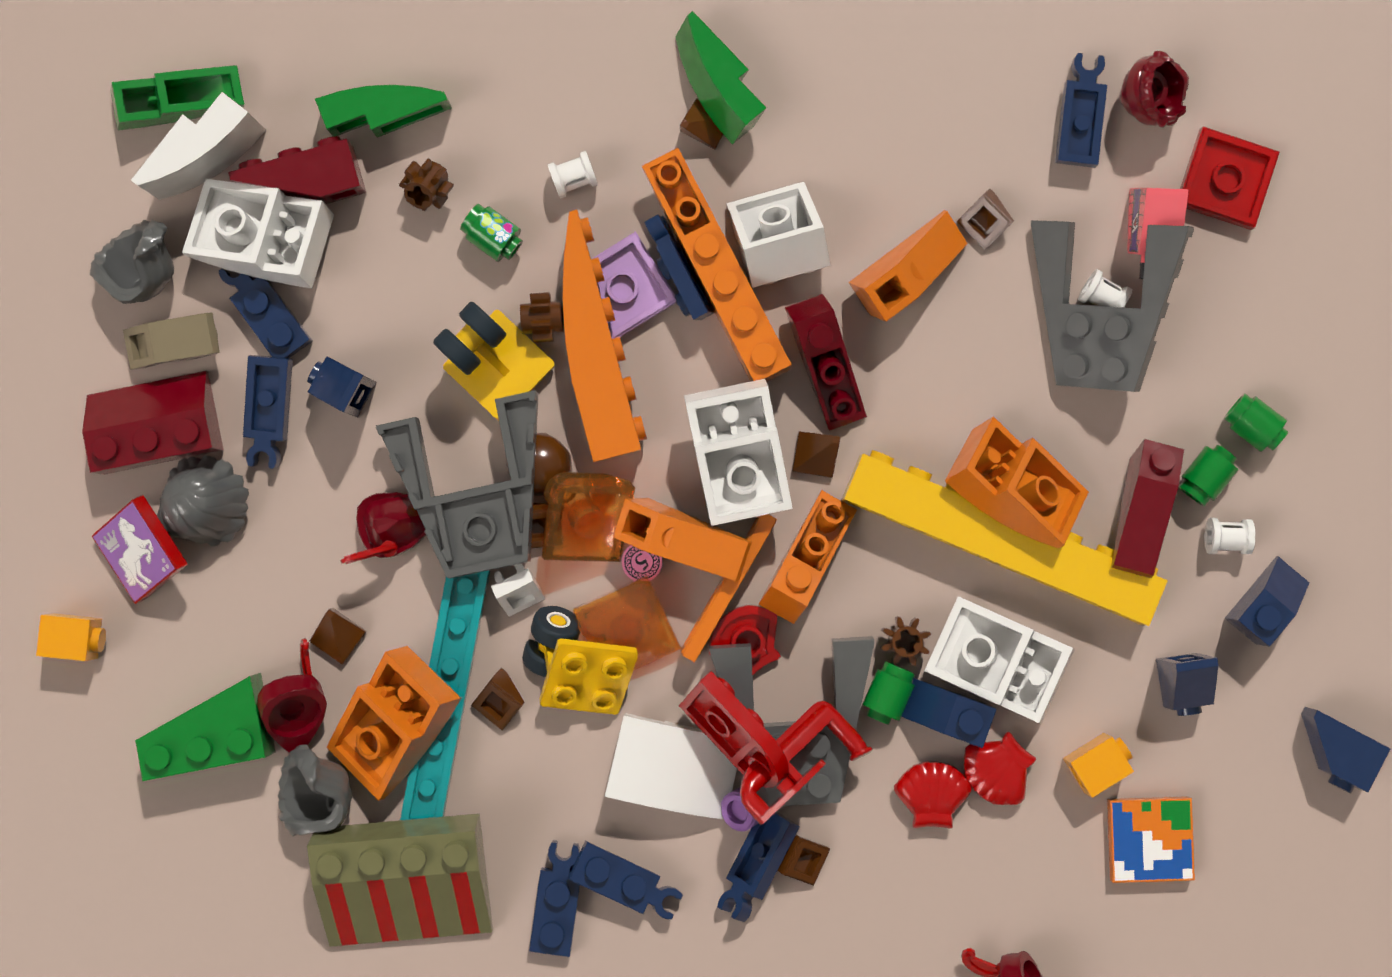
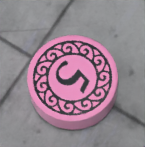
(639, 563)

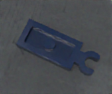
(1082, 116)
(675, 266)
(267, 315)
(267, 406)
(757, 864)
(620, 880)
(555, 905)

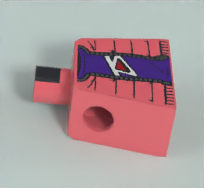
(1152, 207)

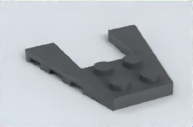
(1103, 343)
(483, 524)
(850, 670)

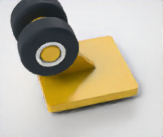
(492, 357)
(576, 672)

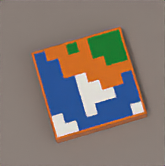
(1150, 839)

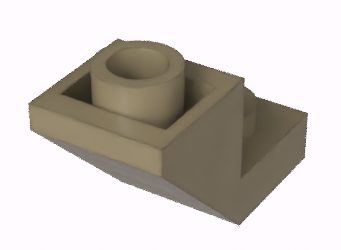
(171, 340)

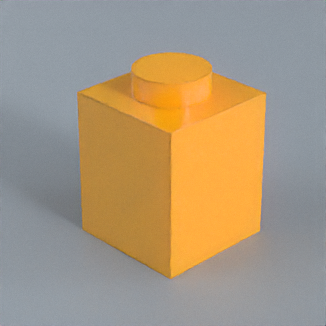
(70, 637)
(1099, 764)

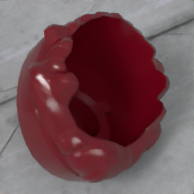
(1155, 90)

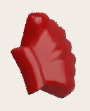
(752, 626)
(998, 770)
(932, 793)

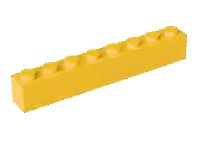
(949, 518)

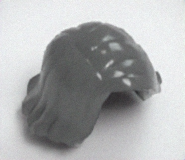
(134, 263)
(203, 501)
(312, 793)

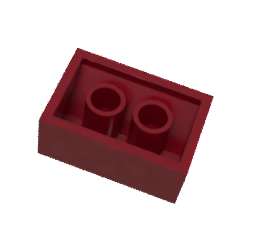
(151, 423)

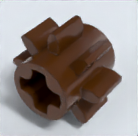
(426, 184)
(541, 317)
(915, 646)

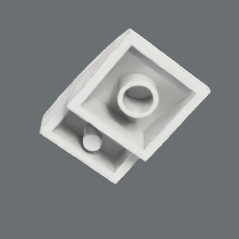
(199, 150)
(259, 232)
(738, 452)
(999, 660)
(669, 768)

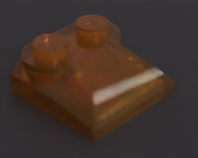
(584, 516)
(631, 619)

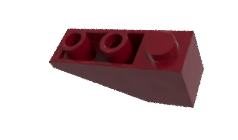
(318, 173)
(826, 361)

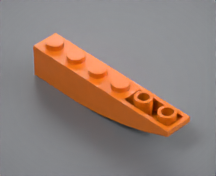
(716, 268)
(593, 353)

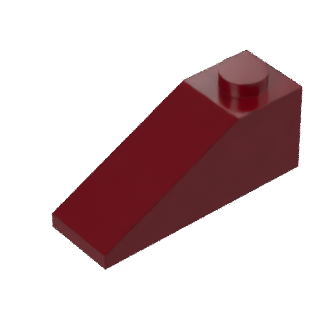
(1146, 506)

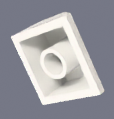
(779, 234)

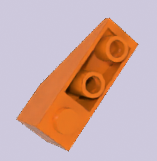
(908, 268)
(681, 538)
(807, 557)

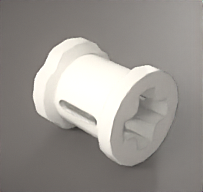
(572, 174)
(1104, 292)
(1229, 536)

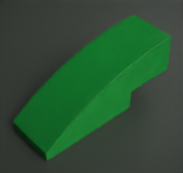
(717, 79)
(171, 95)
(380, 106)

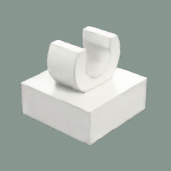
(517, 591)

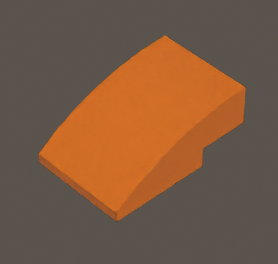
(1017, 484)
(392, 721)

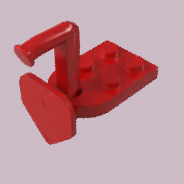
(754, 751)

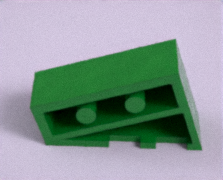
(208, 736)

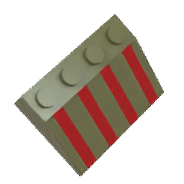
(401, 880)

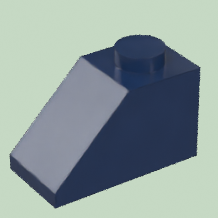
(340, 386)
(1269, 603)
(1187, 682)
(949, 713)
(1343, 752)

